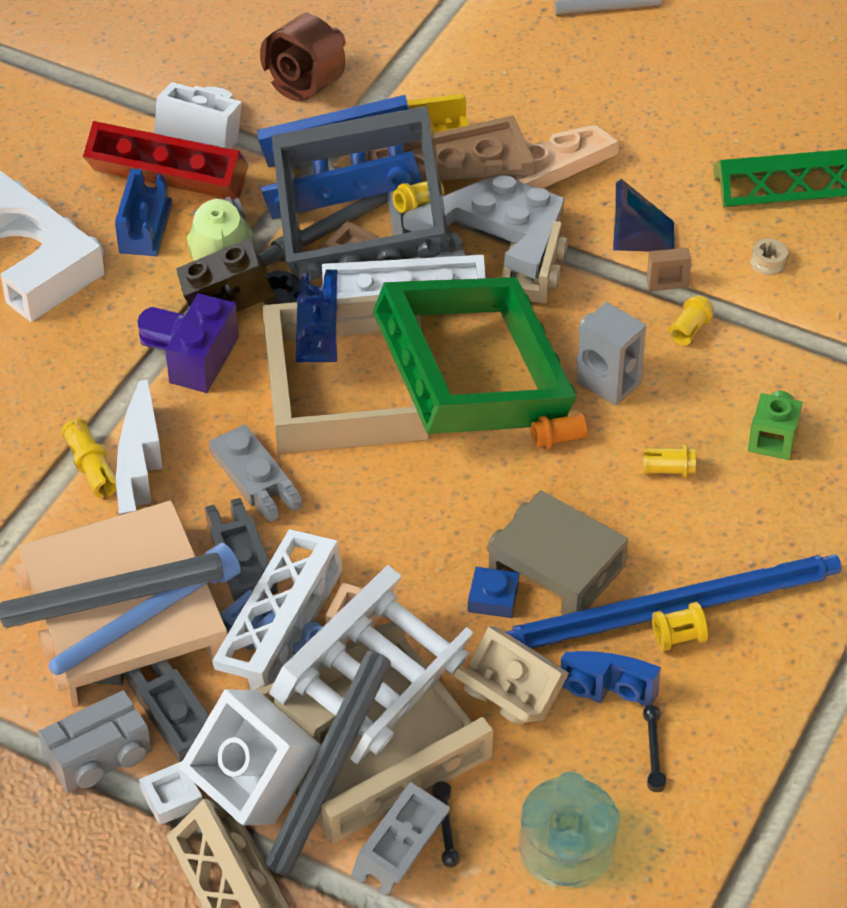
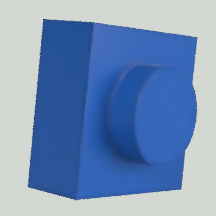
(493, 592)

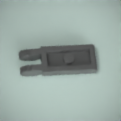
(245, 543)
(169, 706)

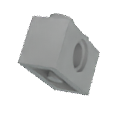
(610, 353)

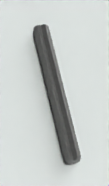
(111, 590)
(328, 763)

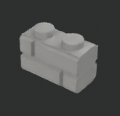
(95, 742)

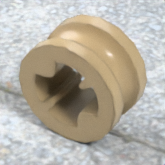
(772, 265)

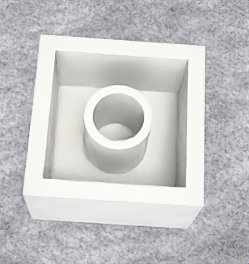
(250, 757)

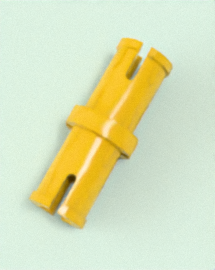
(89, 457)

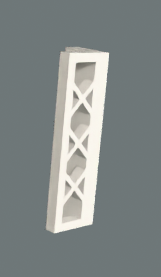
(367, 277)
(298, 607)

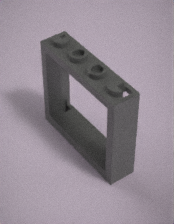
(347, 139)

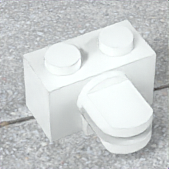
(198, 115)

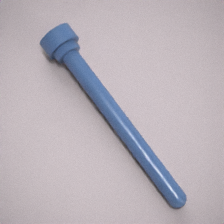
(137, 616)

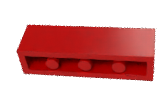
(180, 161)

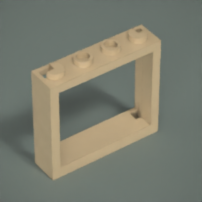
(331, 430)

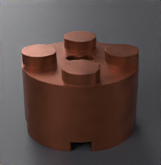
(303, 56)

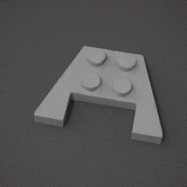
(504, 210)

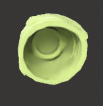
(216, 227)

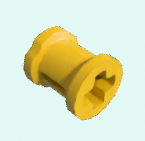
(665, 626)

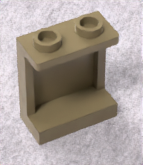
(560, 550)

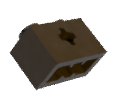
(228, 274)

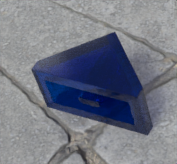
(639, 223)

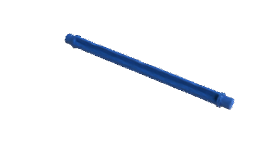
(706, 594)

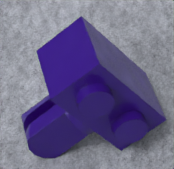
(193, 341)

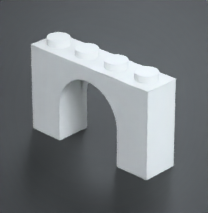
(59, 267)

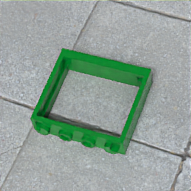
(477, 411)

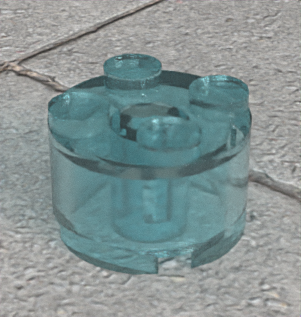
(568, 831)

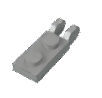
(254, 471)

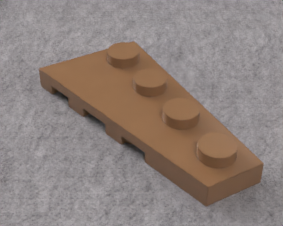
(475, 151)

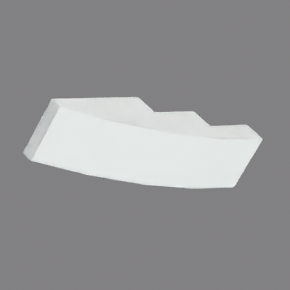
(137, 451)

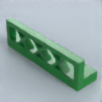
(782, 164)

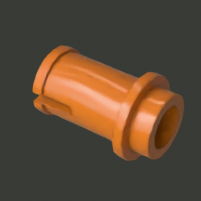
(558, 430)

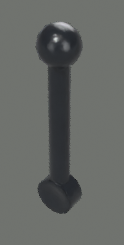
(656, 780)
(450, 856)

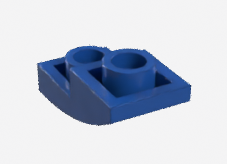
(598, 672)

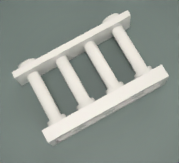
(354, 624)

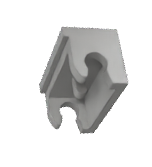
(400, 837)

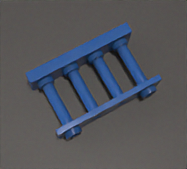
(345, 183)

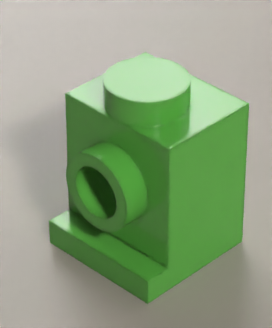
(775, 415)

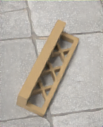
(236, 854)

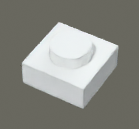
(170, 793)

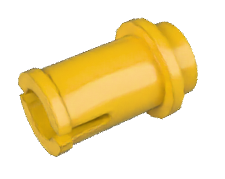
(411, 196)
(695, 313)
(670, 460)

